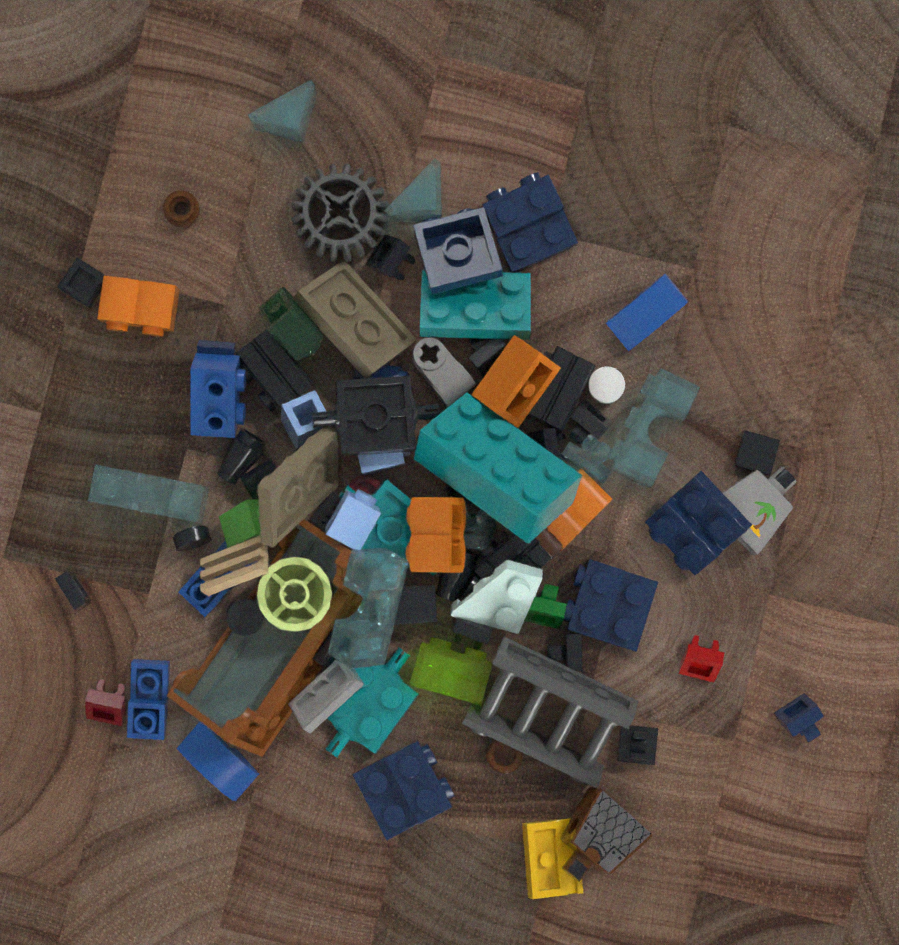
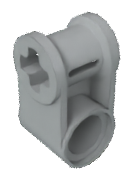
(445, 377)

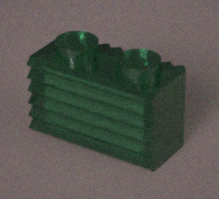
(290, 325)

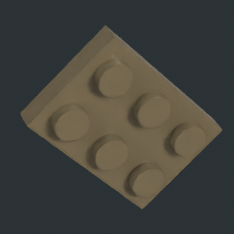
(354, 319)
(298, 485)

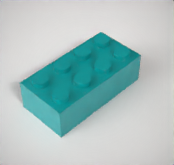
(497, 467)

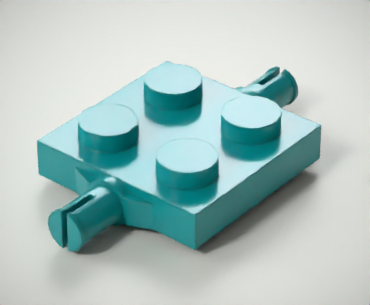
(391, 528)
(375, 708)

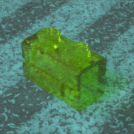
(451, 672)

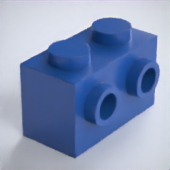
(215, 395)

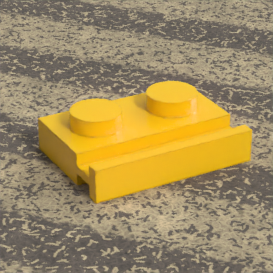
(544, 860)

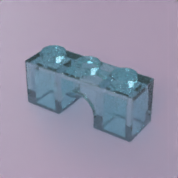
(664, 397)
(148, 494)
(366, 635)

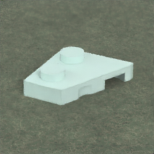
(502, 597)

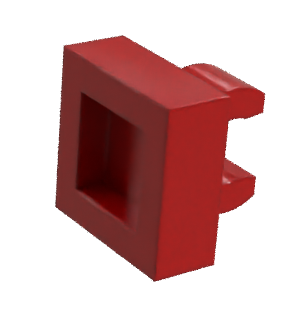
(701, 661)

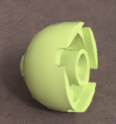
(294, 594)

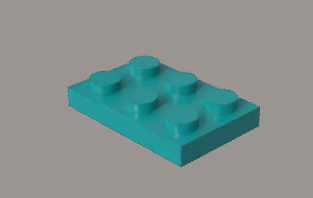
(479, 310)

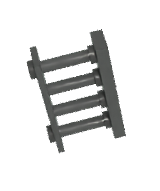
(554, 678)

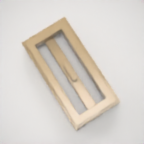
(234, 560)

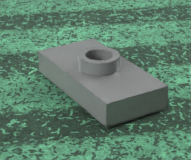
(325, 695)

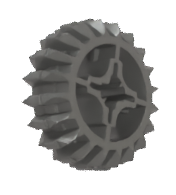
(329, 225)

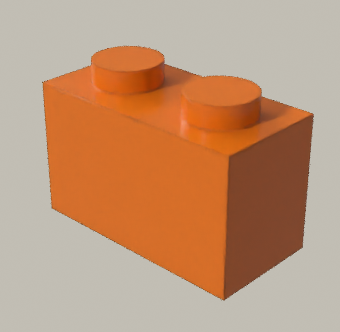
(516, 381)

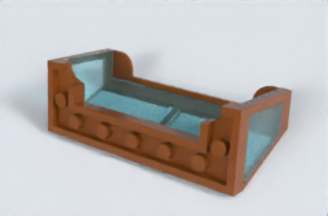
(252, 678)

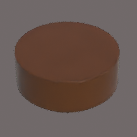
(503, 757)

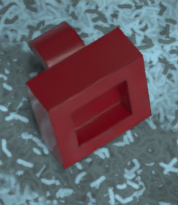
(105, 706)

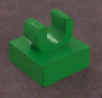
(546, 609)

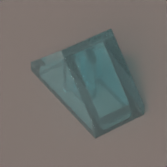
(288, 114)
(420, 198)

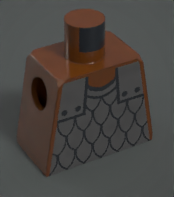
(601, 835)

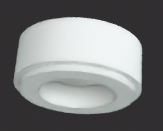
(606, 385)

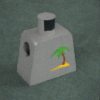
(762, 504)

